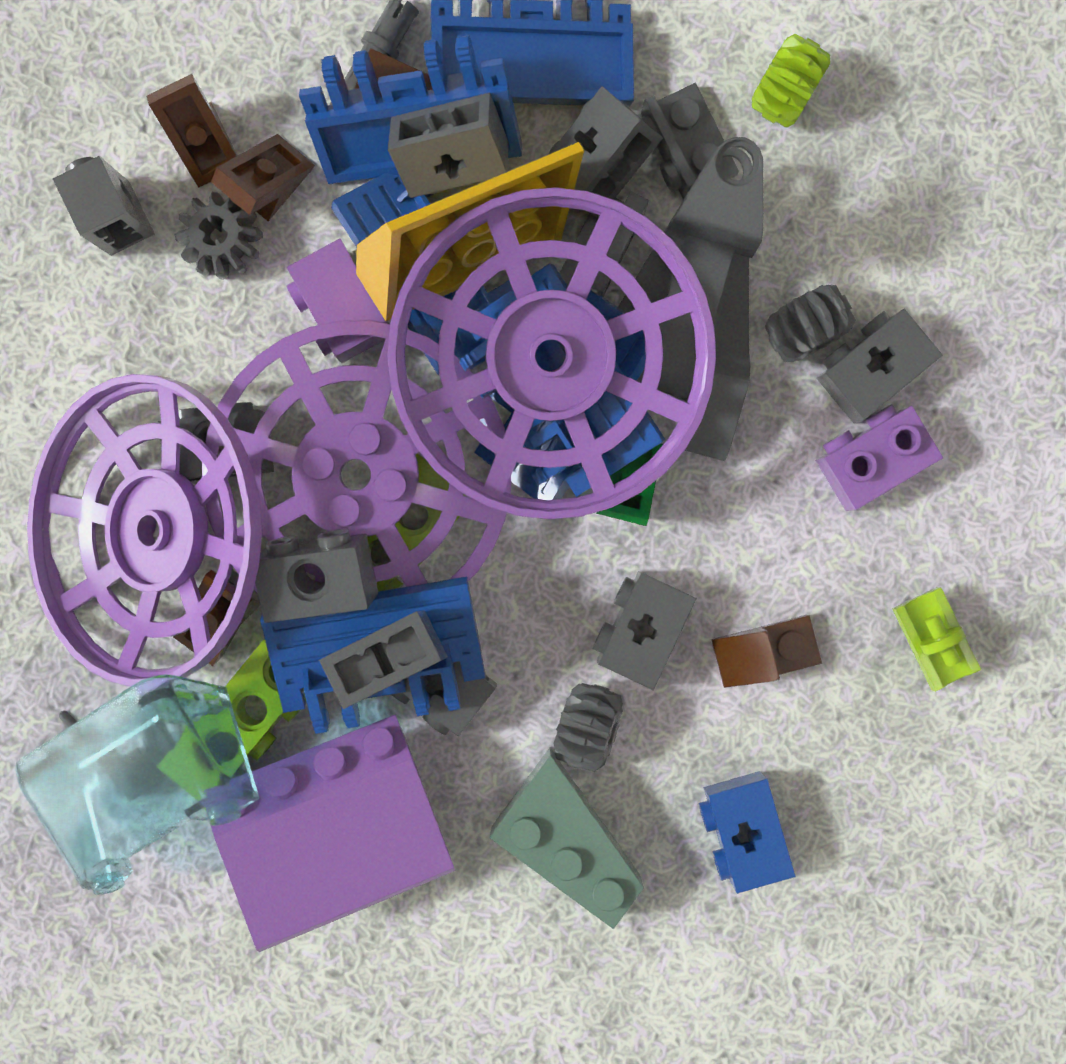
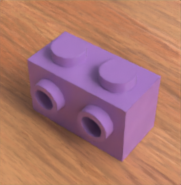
(333, 293)
(878, 458)

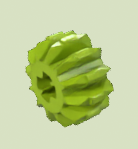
(790, 80)

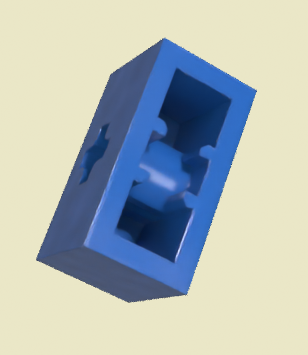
(765, 855)

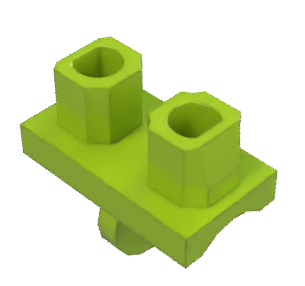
(936, 638)

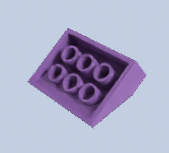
(332, 834)

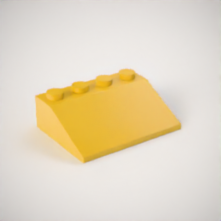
(392, 249)

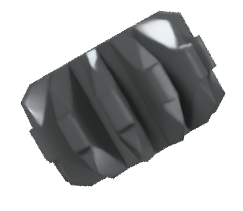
(218, 255)
(809, 323)
(588, 727)

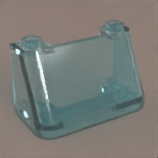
(136, 774)

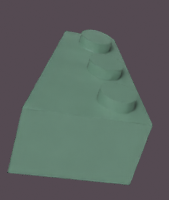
(567, 843)

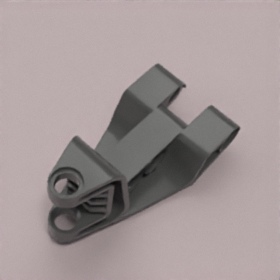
(717, 233)

